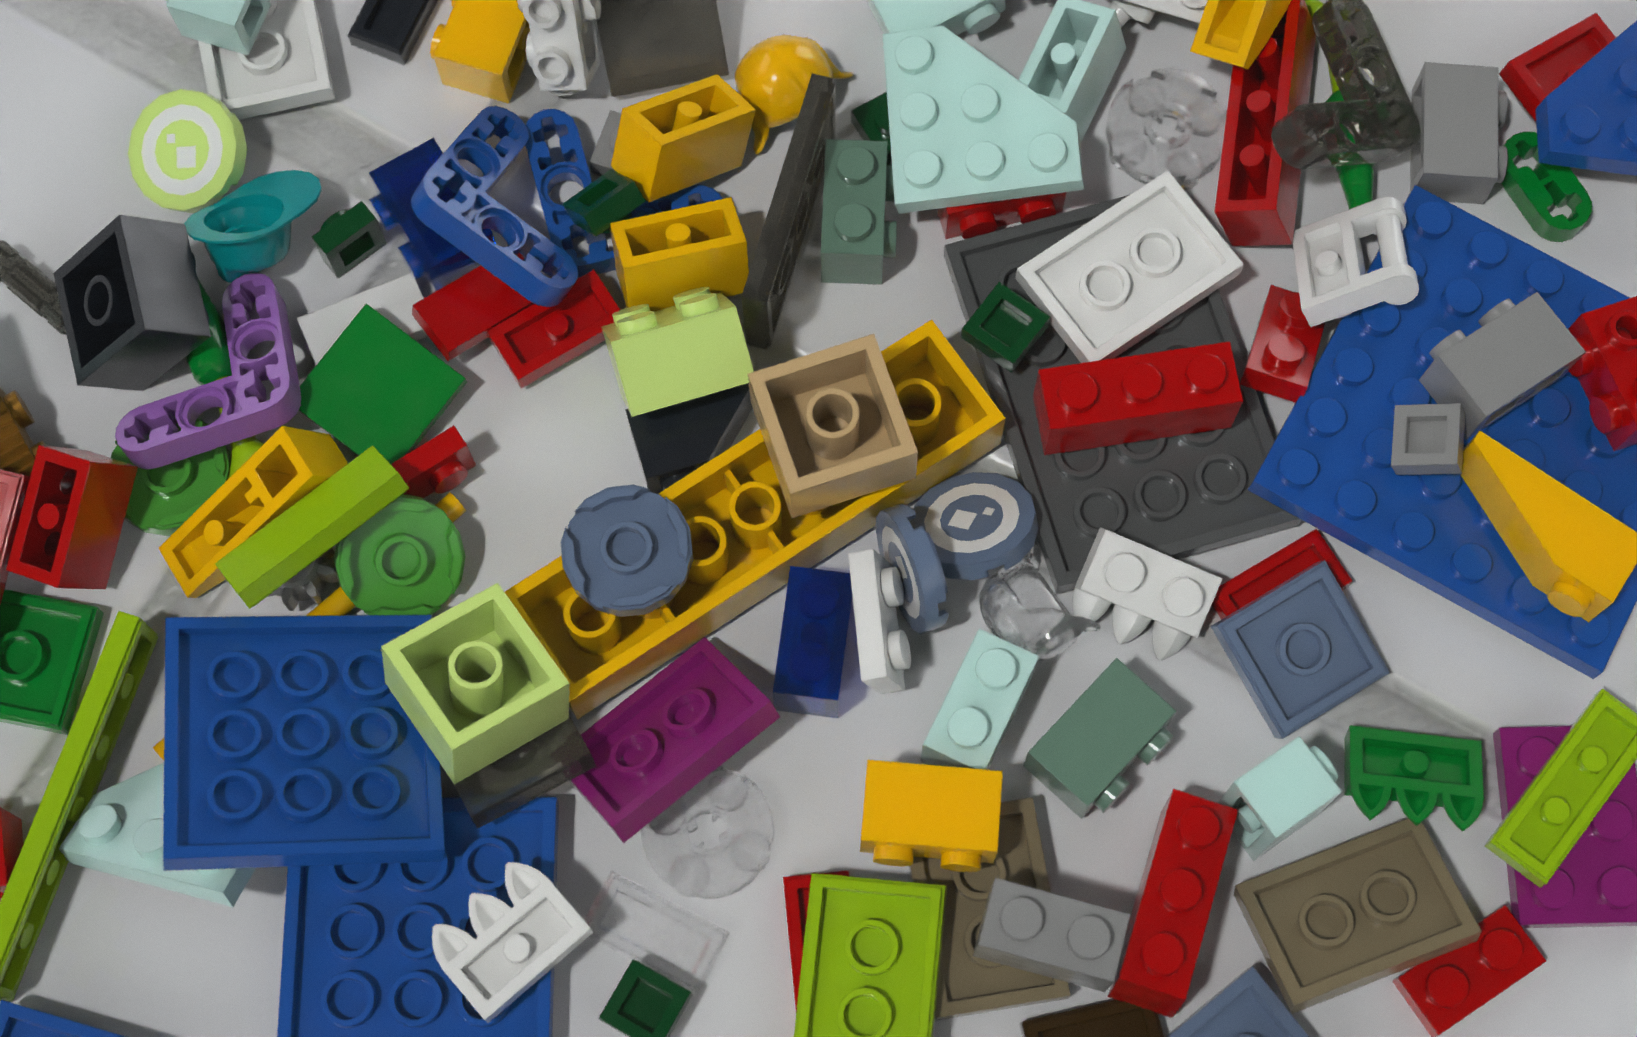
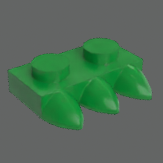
(1414, 772)

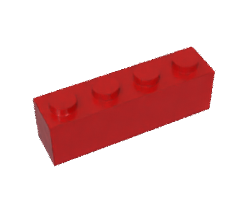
(1254, 183)

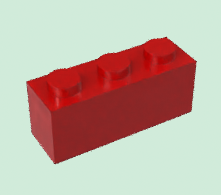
(1137, 398)
(1173, 903)

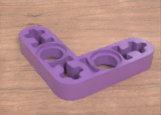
(239, 395)

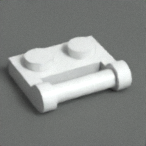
(1333, 267)

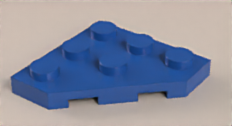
(1594, 113)

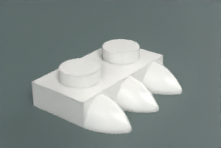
(1144, 588)
(881, 644)
(512, 943)

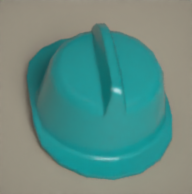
(254, 222)

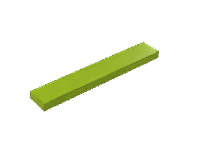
(68, 793)

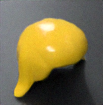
(776, 78)

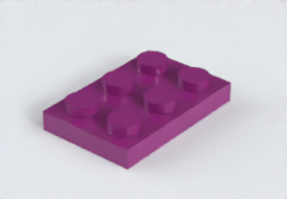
(670, 737)
(1600, 872)

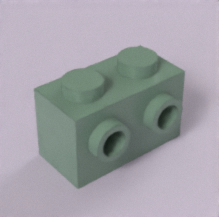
(853, 212)
(1100, 739)

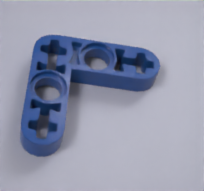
(575, 168)
(472, 210)

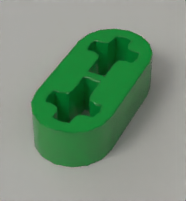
(1540, 188)

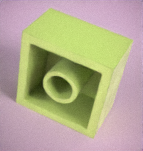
(677, 350)
(476, 682)

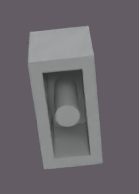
(1459, 132)
(1502, 362)
(1051, 935)

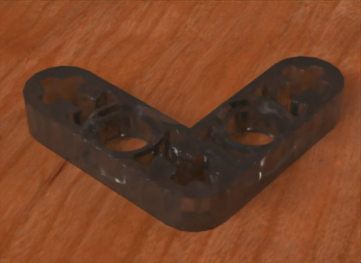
(1374, 114)

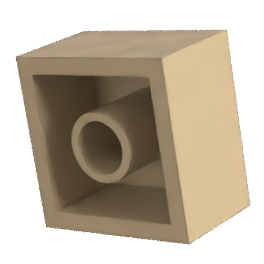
(833, 425)

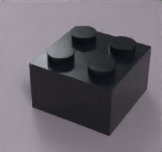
(131, 303)

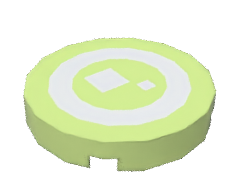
(187, 150)

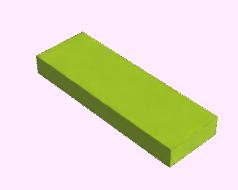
(311, 526)
(1568, 790)

